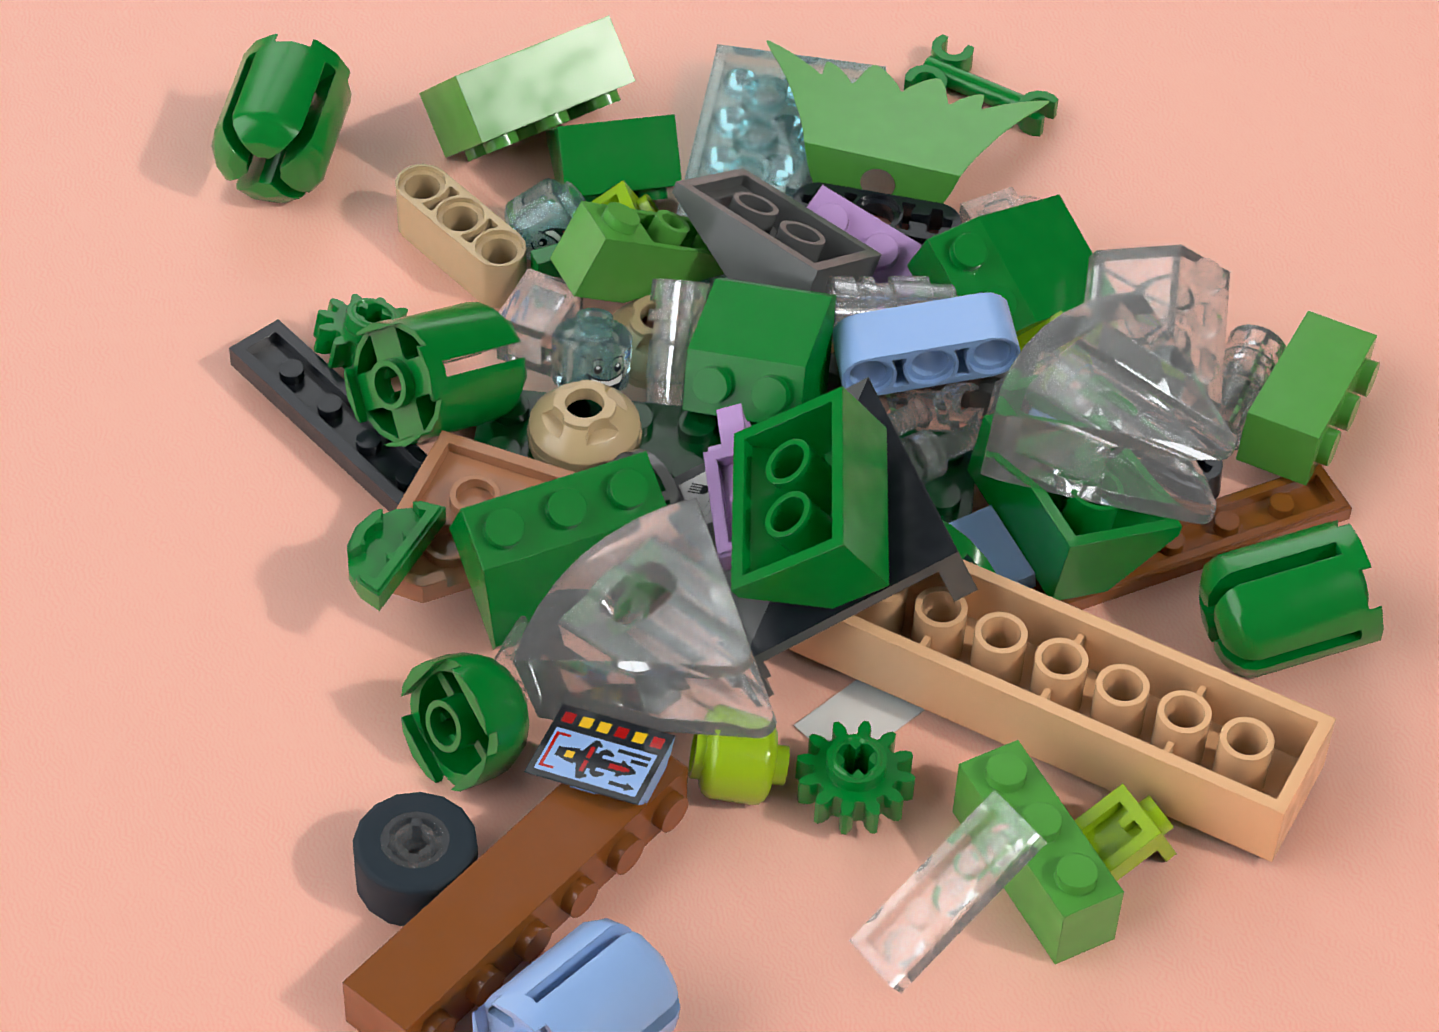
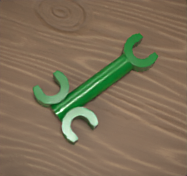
(956, 75)

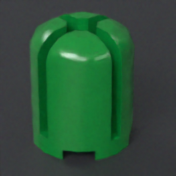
(282, 119)
(416, 353)
(1289, 600)

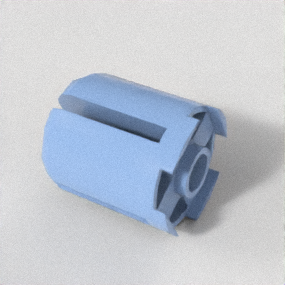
(587, 982)

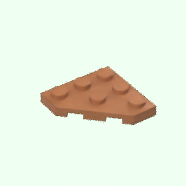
(456, 476)

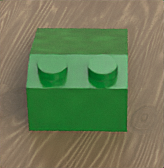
(1022, 253)

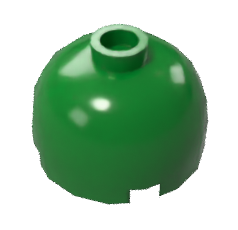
(464, 718)

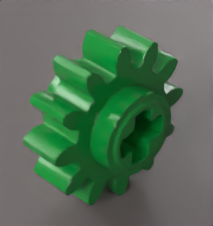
(341, 322)
(855, 777)

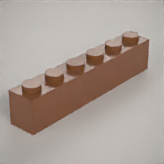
(507, 906)

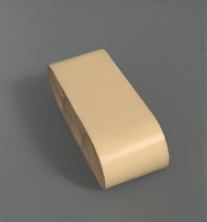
(459, 234)

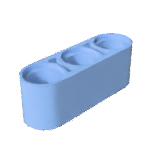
(927, 343)

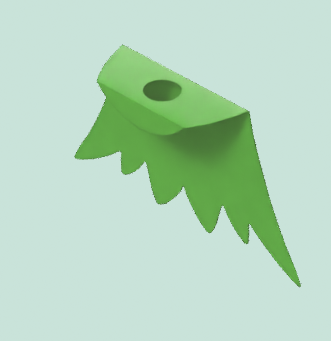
(880, 127)

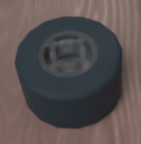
(410, 853)

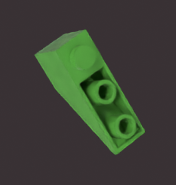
(619, 250)

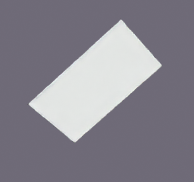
(857, 704)

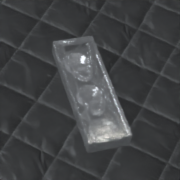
(947, 891)

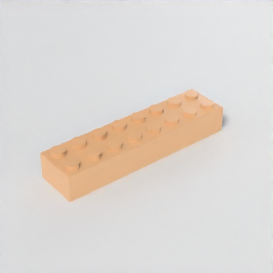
(1091, 702)

